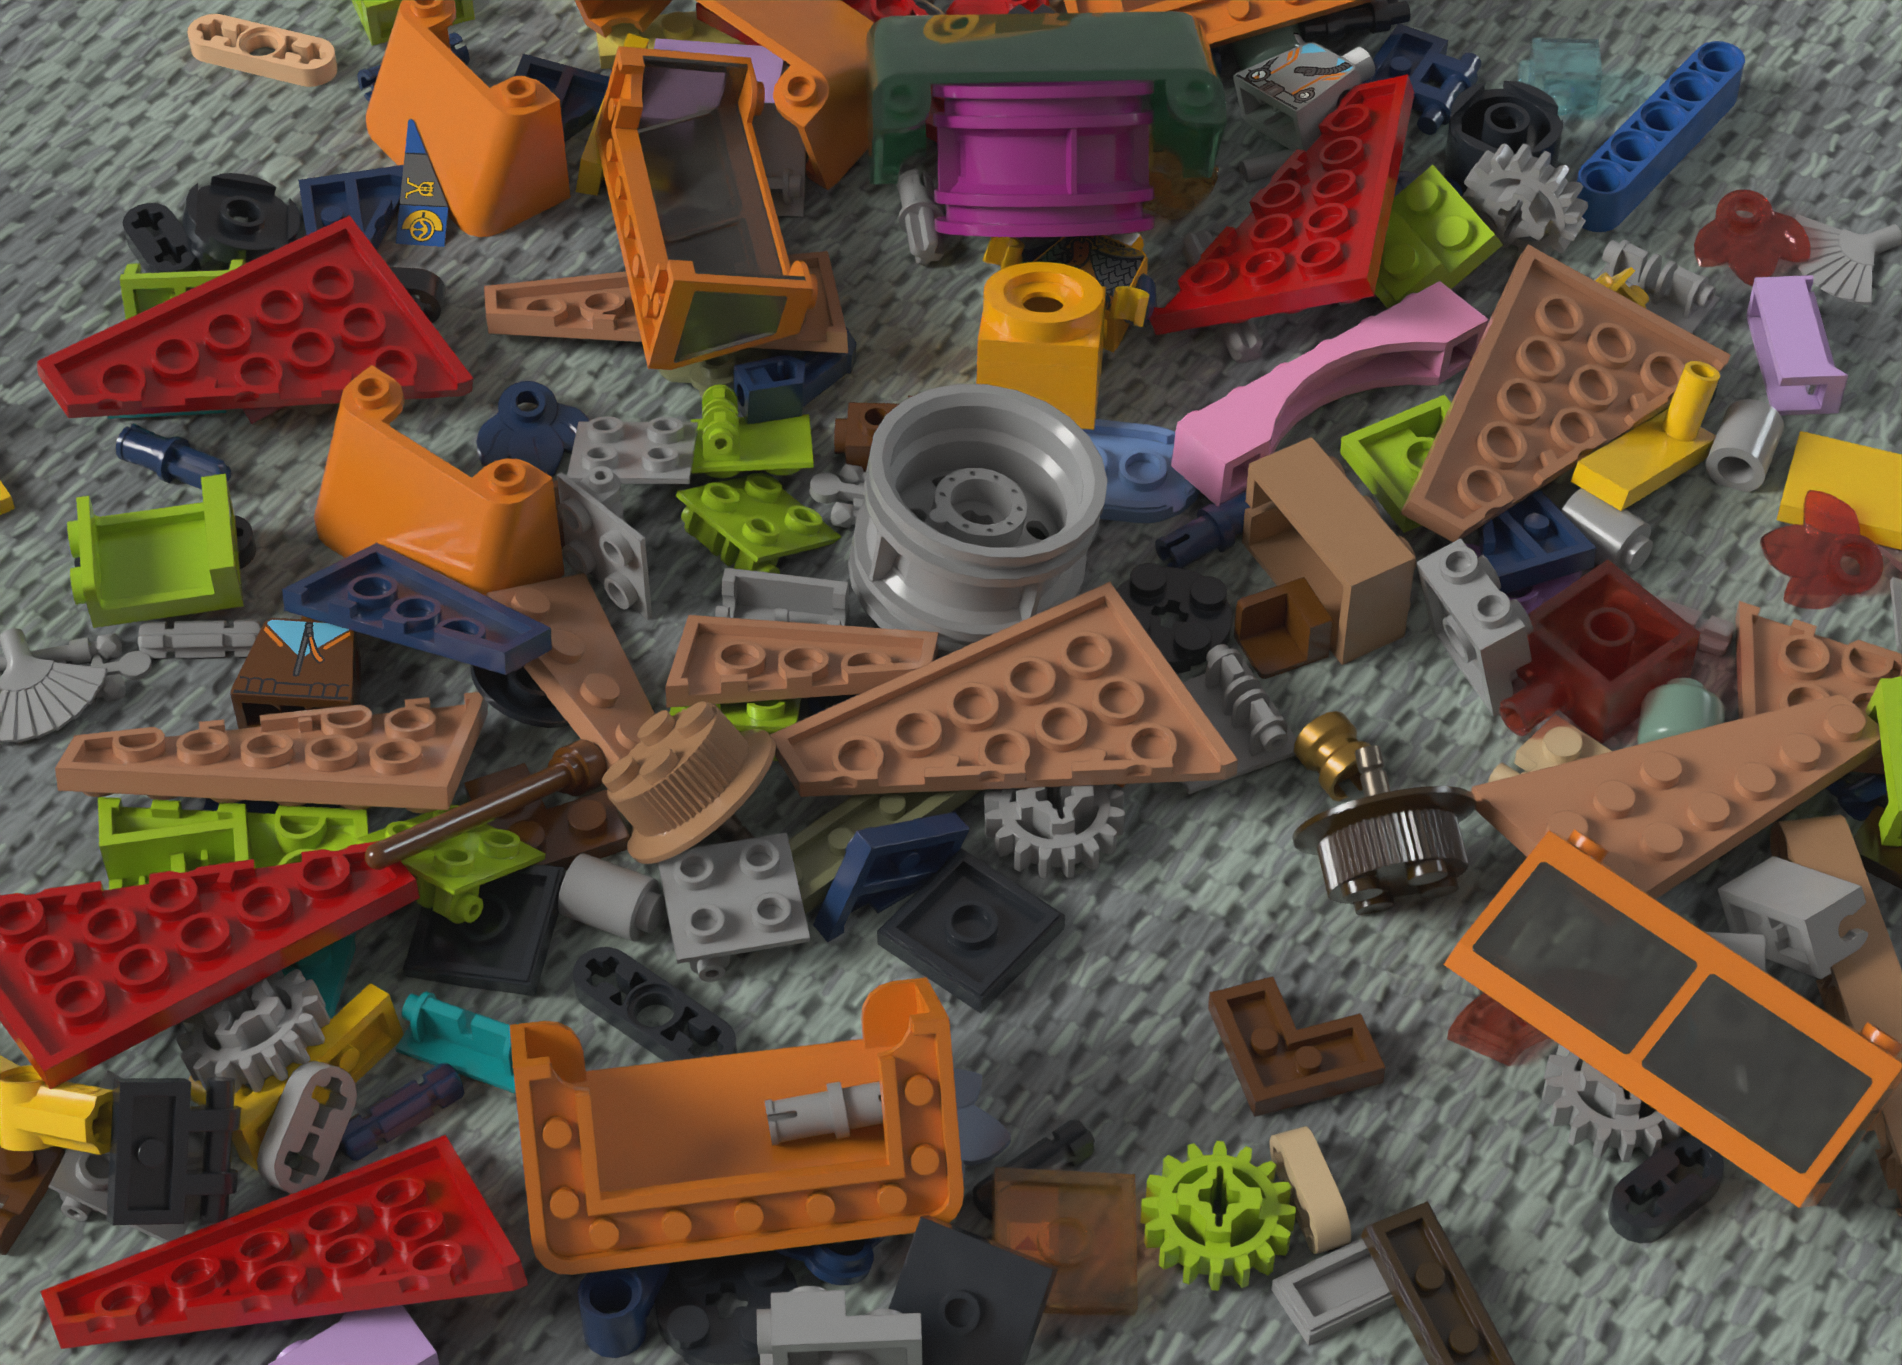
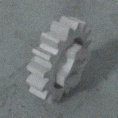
(1526, 199)
(1055, 825)
(255, 1031)
(1601, 1109)

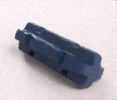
(401, 1111)

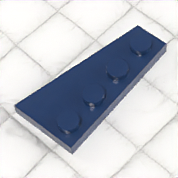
(418, 608)

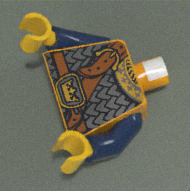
(1111, 260)

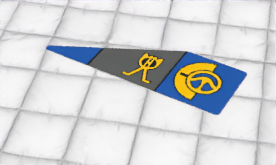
(422, 203)

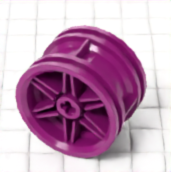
(1043, 158)

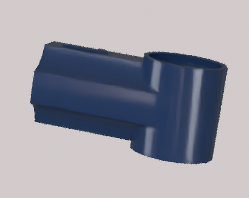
(626, 1290)

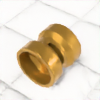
(1329, 749)

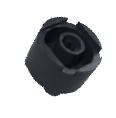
(1495, 117)

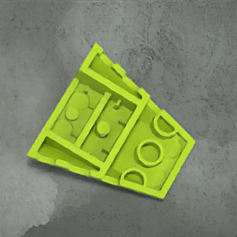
(180, 840)

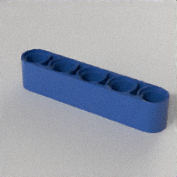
(1660, 134)

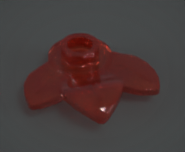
(1752, 243)
(1814, 552)

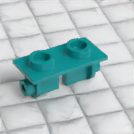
(456, 1036)

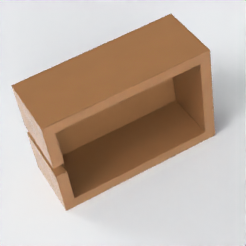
(1320, 527)

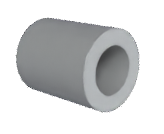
(1745, 445)
(1614, 533)
(610, 898)

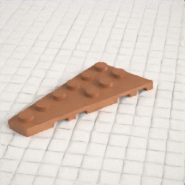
(294, 758)
(1688, 796)

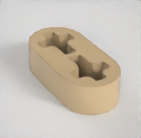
(1313, 1189)

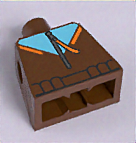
(297, 669)

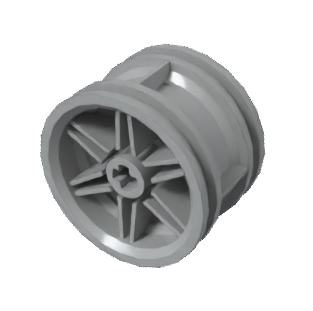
(974, 513)

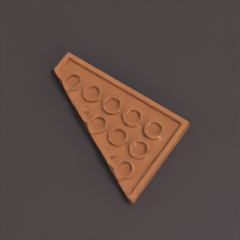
(1546, 387)
(1032, 706)

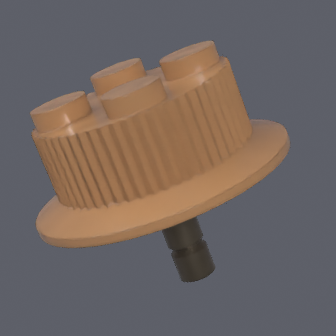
(687, 780)

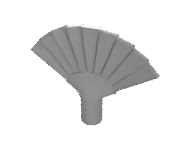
(1845, 260)
(40, 693)

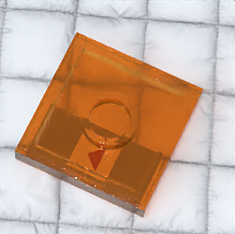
(1078, 1225)

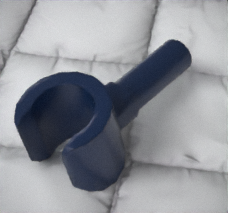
(1860, 796)

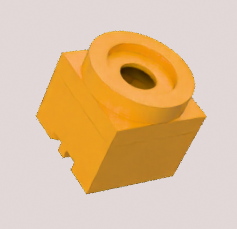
(1044, 336)

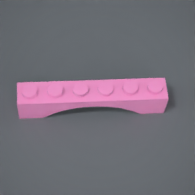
(1409, 344)

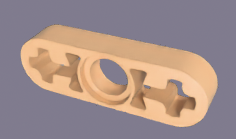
(230, 40)

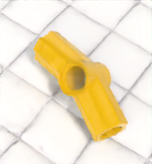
(42, 1117)

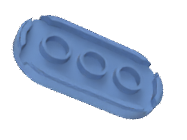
(1140, 473)

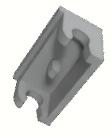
(783, 598)
(1795, 913)

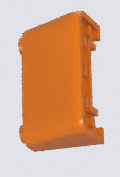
(489, 147)
(393, 492)

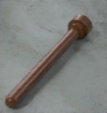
(571, 771)

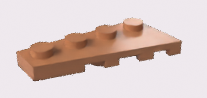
(779, 660)
(587, 666)

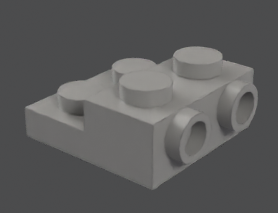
(1475, 620)
(813, 1329)

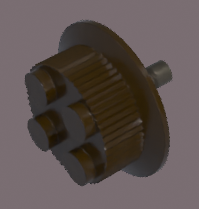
(1389, 840)

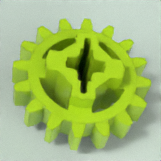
(1182, 1221)

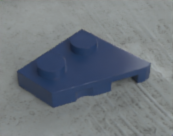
(887, 866)

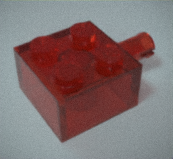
(1599, 655)

